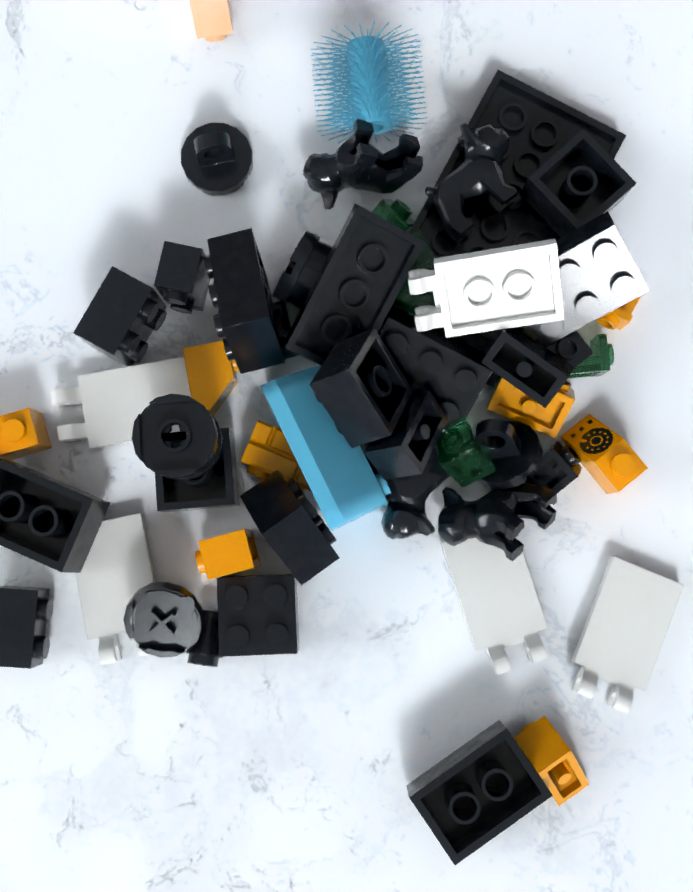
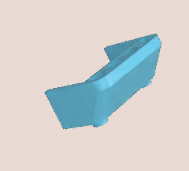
(334, 470)

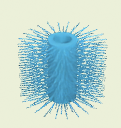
(368, 84)

